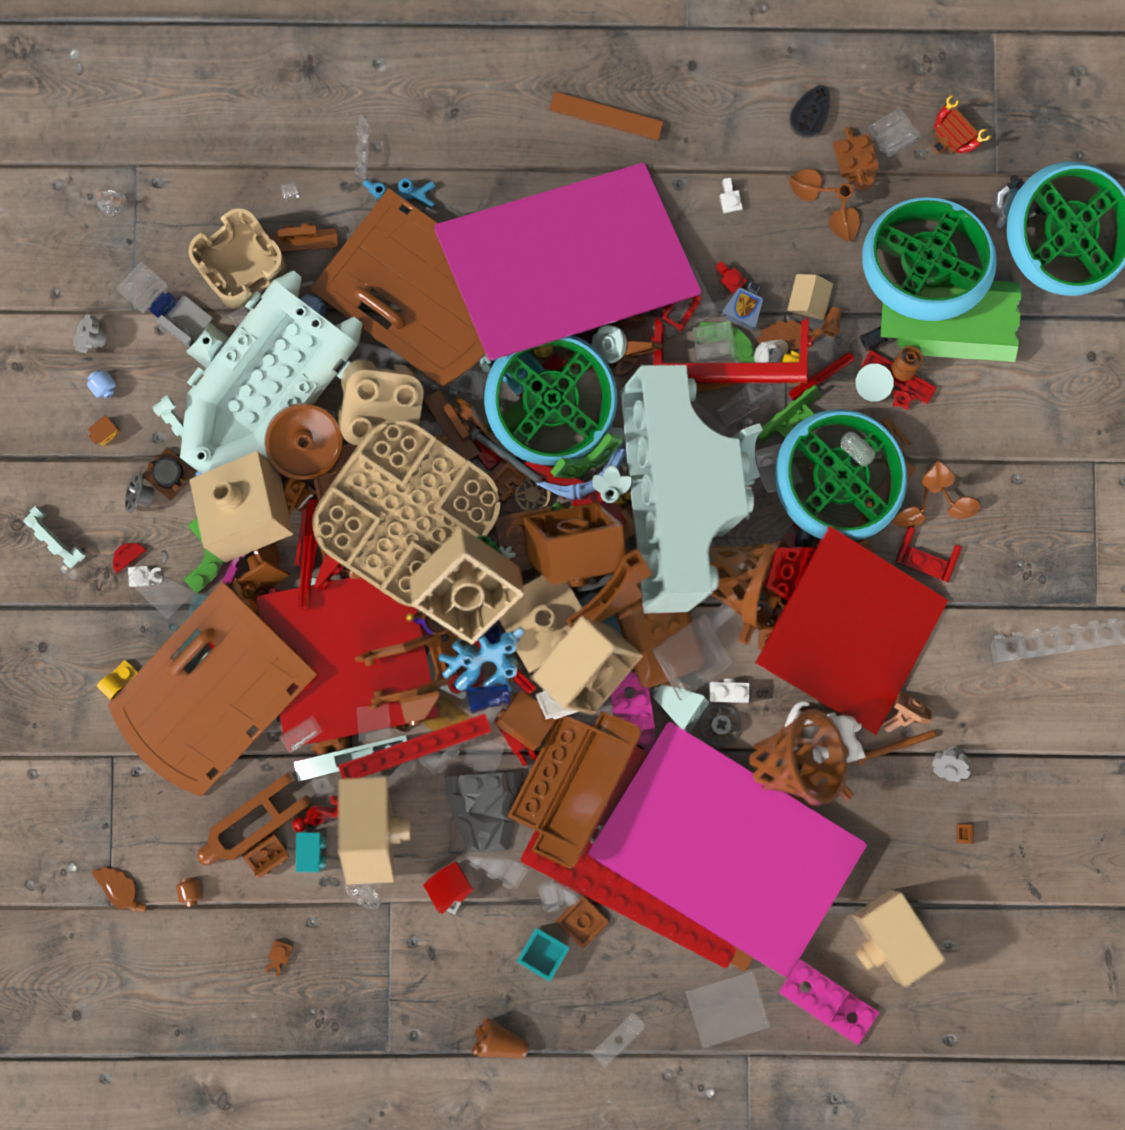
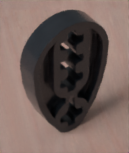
(818, 119)

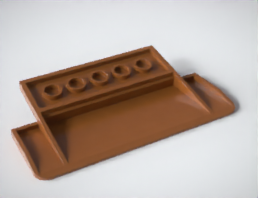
(573, 783)

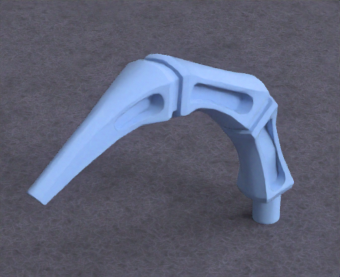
(583, 489)

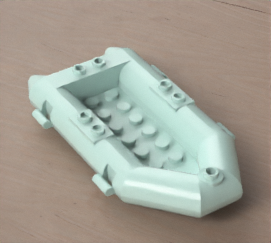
(271, 360)

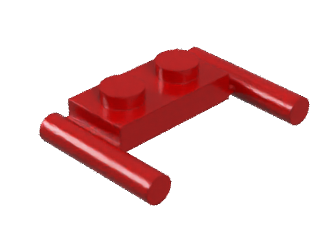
(925, 562)

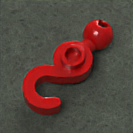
(317, 815)

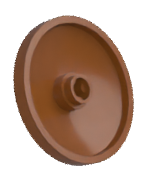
(303, 441)

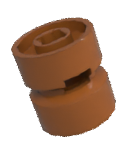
(907, 363)

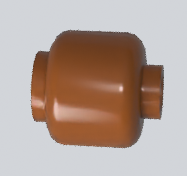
(189, 891)

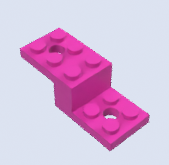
(635, 709)
(828, 1002)

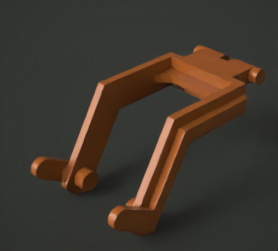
(504, 473)
(436, 647)

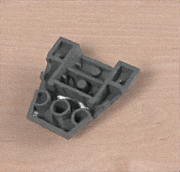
(482, 808)

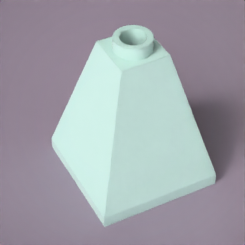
(207, 345)
(683, 712)

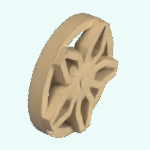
(532, 495)

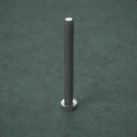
(476, 435)

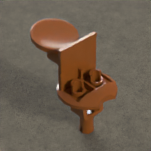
(261, 577)

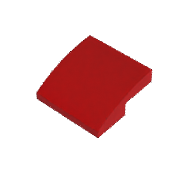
(447, 887)

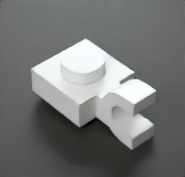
(730, 199)

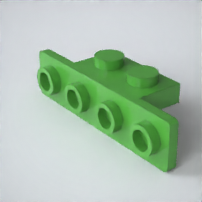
(791, 416)

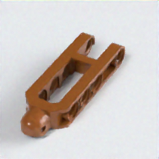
(214, 850)

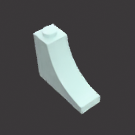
(747, 444)

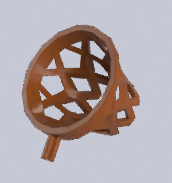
(746, 584)
(787, 774)

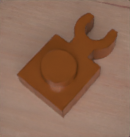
(279, 954)

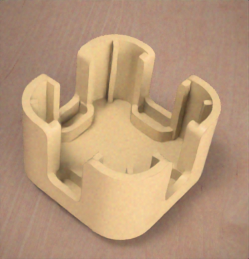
(237, 258)
(377, 397)

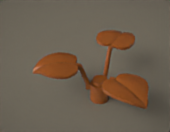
(844, 222)
(936, 480)

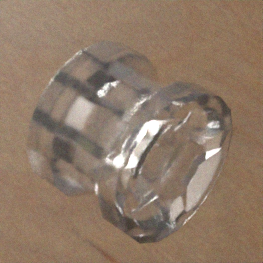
(289, 191)

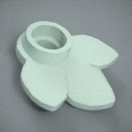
(611, 481)

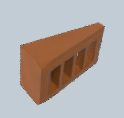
(637, 348)

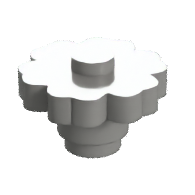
(88, 334)
(952, 764)

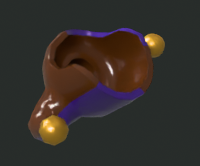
(430, 625)

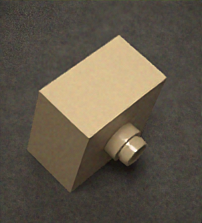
(241, 507)
(466, 585)
(542, 615)
(586, 665)
(368, 830)
(895, 939)

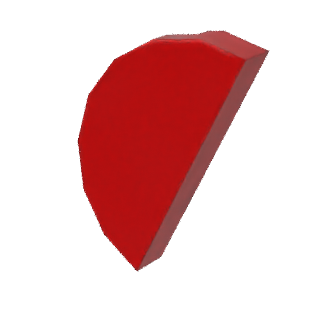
(126, 555)

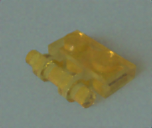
(442, 721)

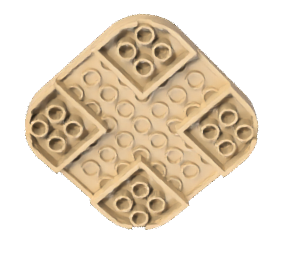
(400, 504)

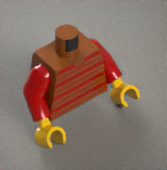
(955, 132)

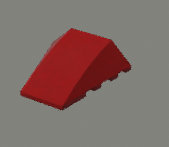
(787, 569)

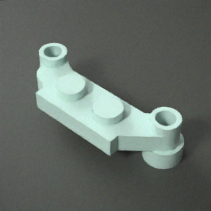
(165, 409)
(34, 520)

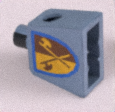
(744, 306)

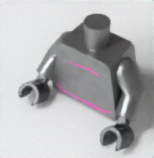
(1003, 199)

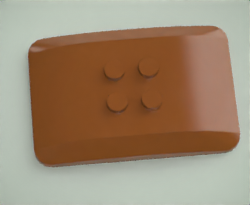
(647, 631)

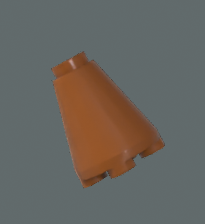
(498, 1041)

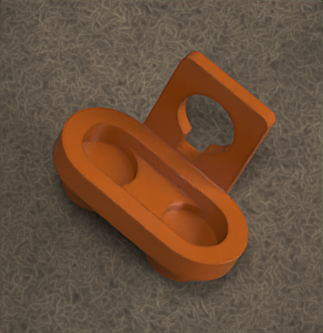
(323, 746)

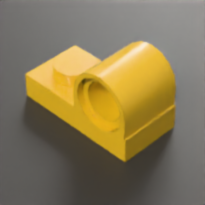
(117, 680)

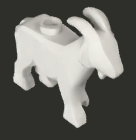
(845, 724)

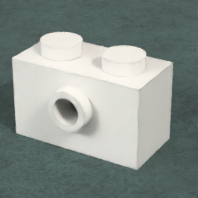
(729, 692)

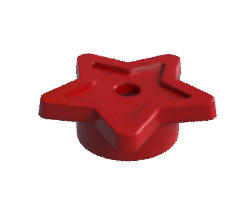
(898, 400)
(590, 498)

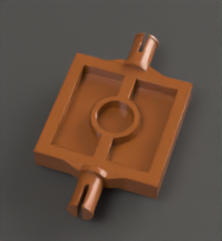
(855, 155)

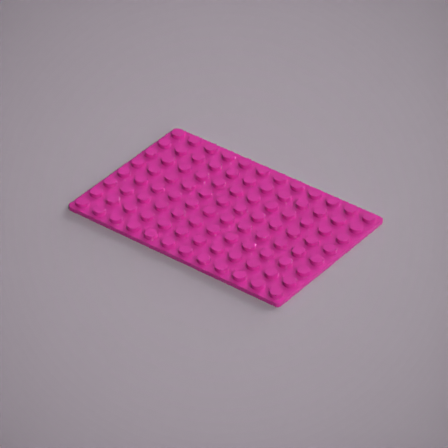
(566, 261)
(727, 850)

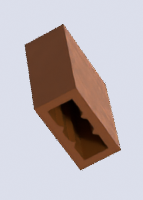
(524, 720)

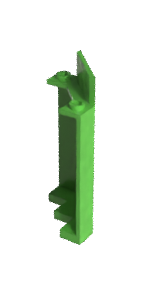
(980, 333)

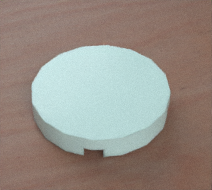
(610, 343)
(874, 382)

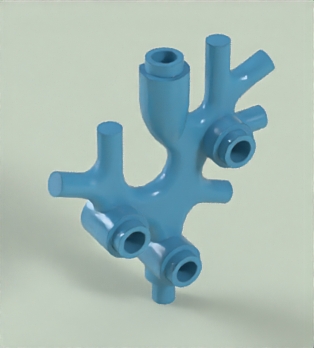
(411, 192)
(489, 652)

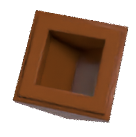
(965, 833)

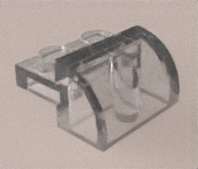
(893, 132)
(142, 287)

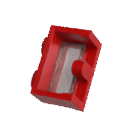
(679, 313)

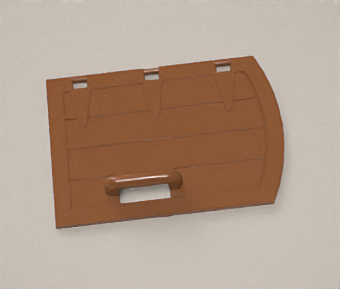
(408, 267)
(202, 718)

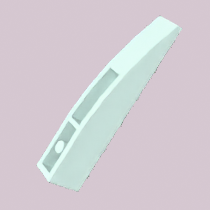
(329, 762)

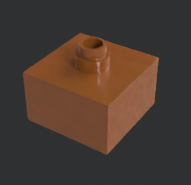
(574, 543)

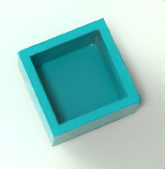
(310, 851)
(543, 954)

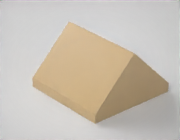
(810, 296)

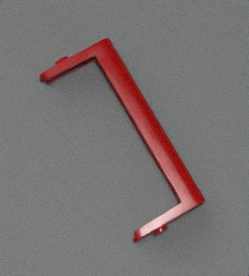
(744, 372)

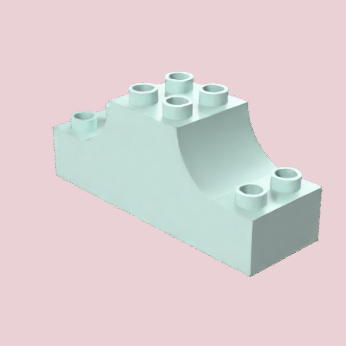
(681, 487)

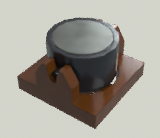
(167, 472)

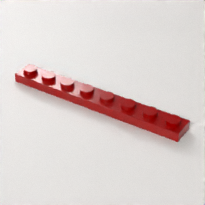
(415, 748)

